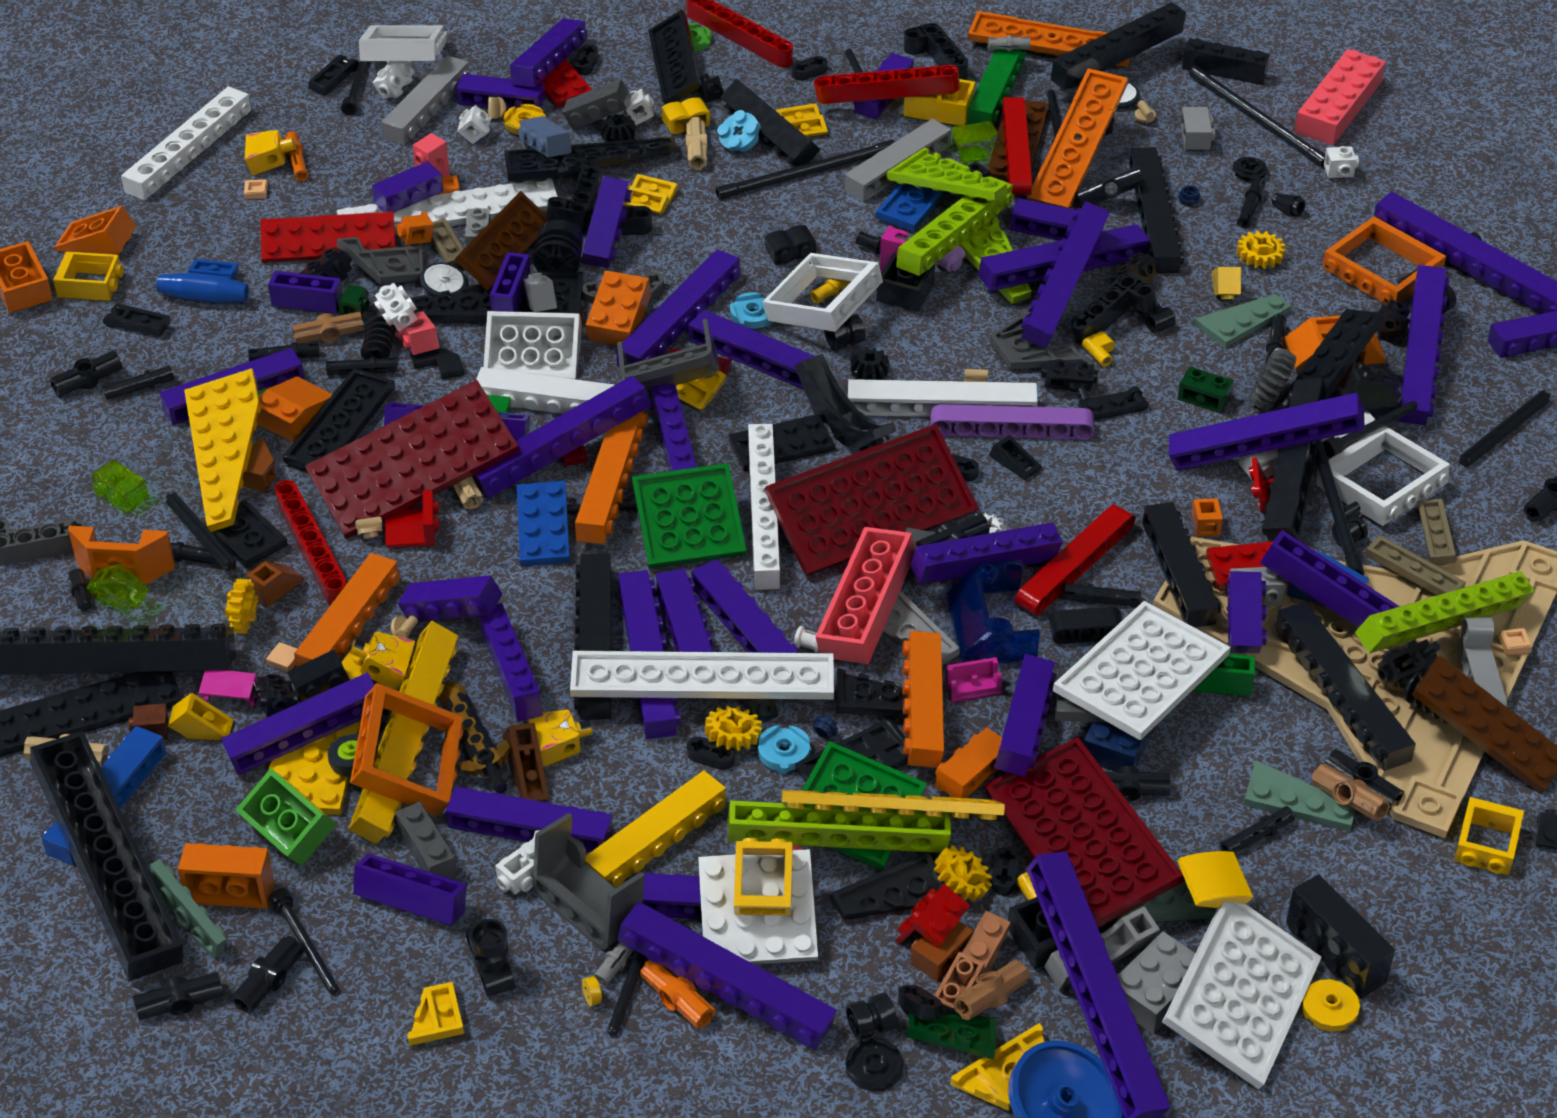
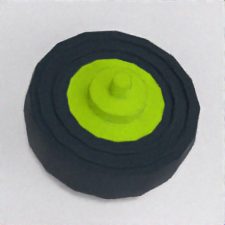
(342, 754)

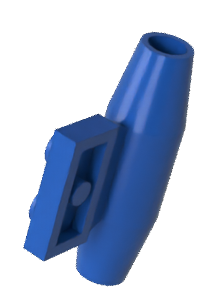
(205, 282)

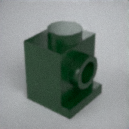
(354, 300)

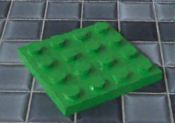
(688, 515)
(853, 773)

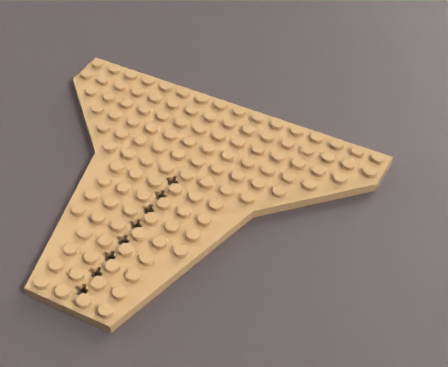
(1442, 756)

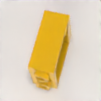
(89, 263)
(1494, 817)
(763, 904)

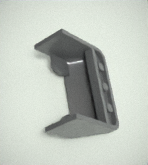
(673, 367)
(576, 889)

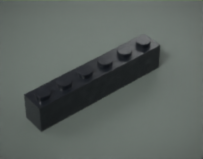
(773, 125)
(1180, 565)

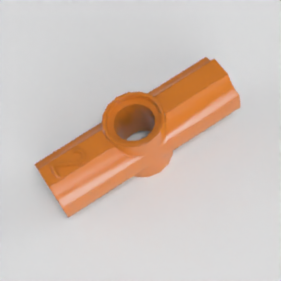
(678, 994)

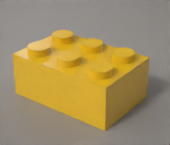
(942, 107)

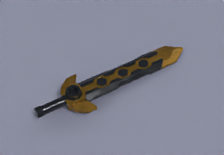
(484, 755)

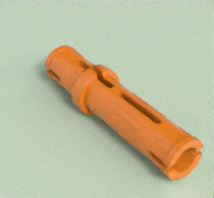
(297, 158)

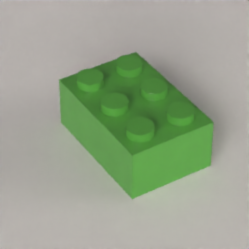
(286, 817)

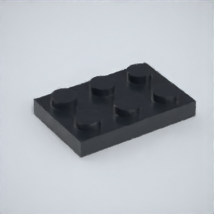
(250, 536)

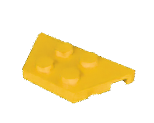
(990, 1078)

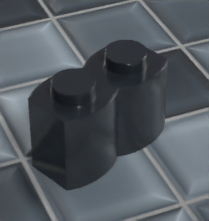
(790, 244)

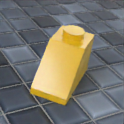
(1227, 282)
(199, 719)

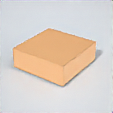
(255, 189)
(1515, 641)
(282, 657)

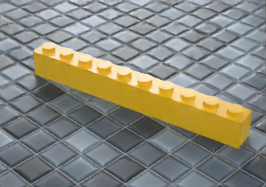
(402, 734)

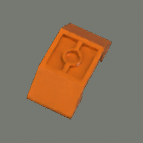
(1309, 335)
(145, 560)

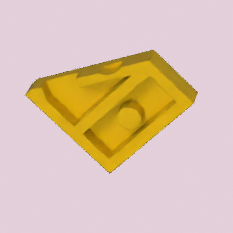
(436, 1016)

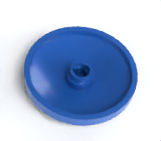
(1061, 1082)

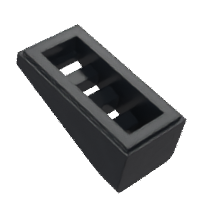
(1006, 459)

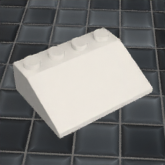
(533, 343)

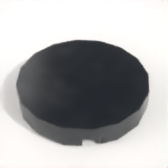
(873, 1072)

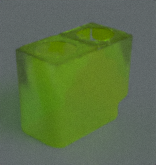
(970, 134)
(117, 587)

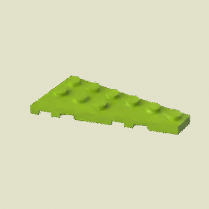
(946, 175)
(990, 241)

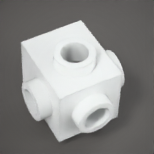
(639, 106)
(474, 124)
(1340, 162)

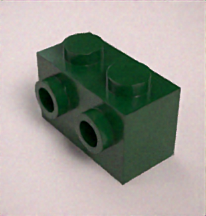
(1205, 390)

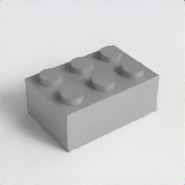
(1154, 979)

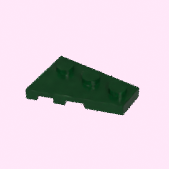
(951, 1031)

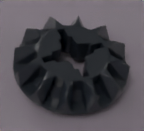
(1254, 166)

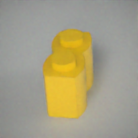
(677, 114)

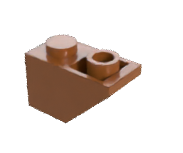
(260, 468)
(273, 581)

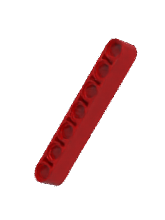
(741, 31)
(887, 84)
(1017, 145)
(310, 540)
(1074, 559)

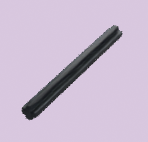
(1504, 428)
(201, 532)

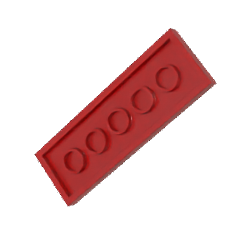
(312, 235)

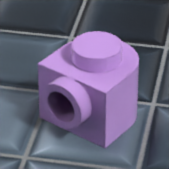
(953, 259)

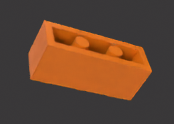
(969, 765)

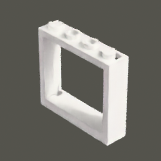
(402, 42)
(864, 279)
(1363, 450)

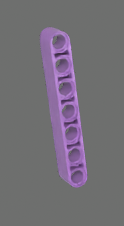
(1013, 421)

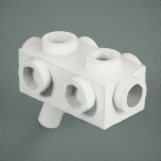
(393, 78)
(393, 302)
(516, 870)

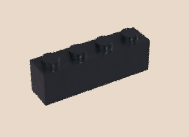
(1226, 61)

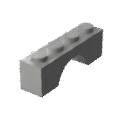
(1120, 940)

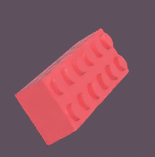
(1340, 96)
(866, 595)

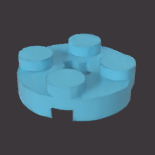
(734, 123)
(751, 319)
(780, 760)

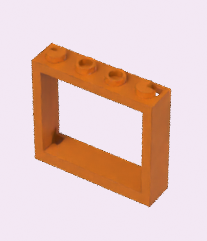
(1391, 239)
(389, 785)

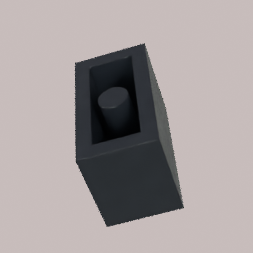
(318, 675)

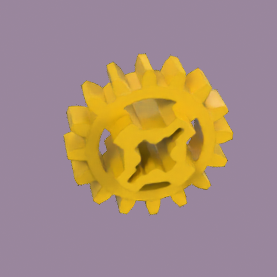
(1261, 249)
(241, 605)
(733, 728)
(963, 873)

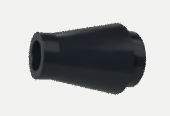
(1290, 204)

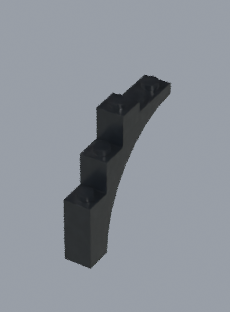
(841, 414)

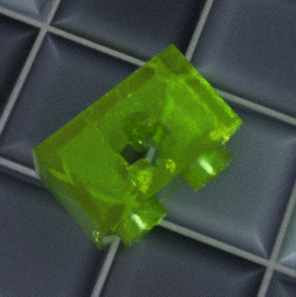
(120, 486)

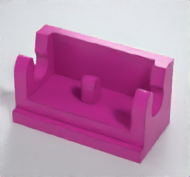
(890, 244)
(973, 680)
(228, 685)

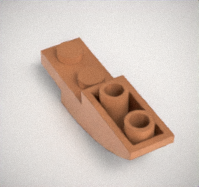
(975, 959)

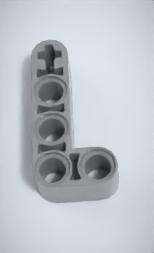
(1477, 656)

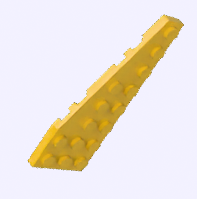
(222, 431)
(309, 765)
(879, 803)

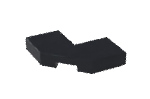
(448, 362)

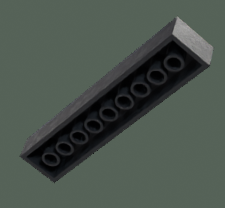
(116, 649)
(106, 856)

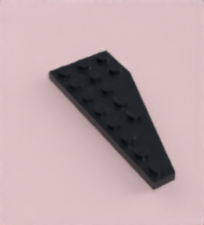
(532, 165)
(474, 300)

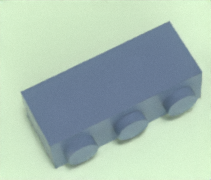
(545, 136)

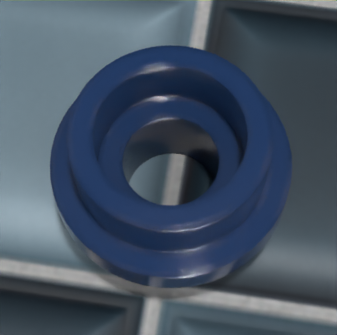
(1189, 195)
(825, 727)

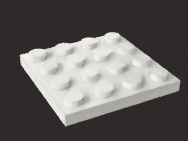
(759, 937)

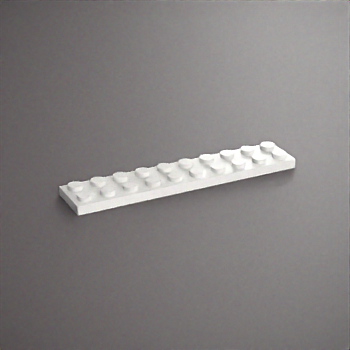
(454, 205)
(702, 675)

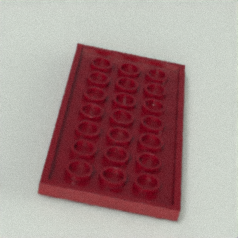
(411, 455)
(883, 487)
(1078, 810)

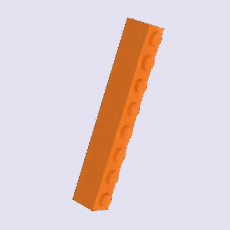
(609, 480)

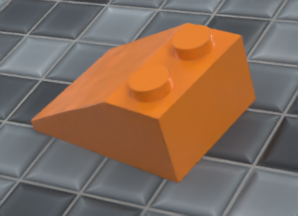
(98, 233)
(290, 407)

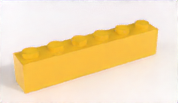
(658, 829)

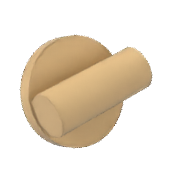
(496, 107)
(1144, 113)
(975, 375)
(369, 527)
(402, 626)

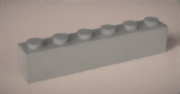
(424, 100)
(871, 175)

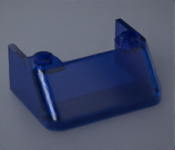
(974, 630)

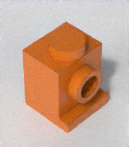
(416, 229)
(1207, 517)

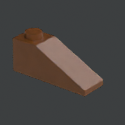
(526, 762)

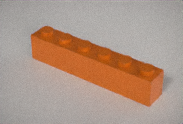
(350, 609)
(923, 699)

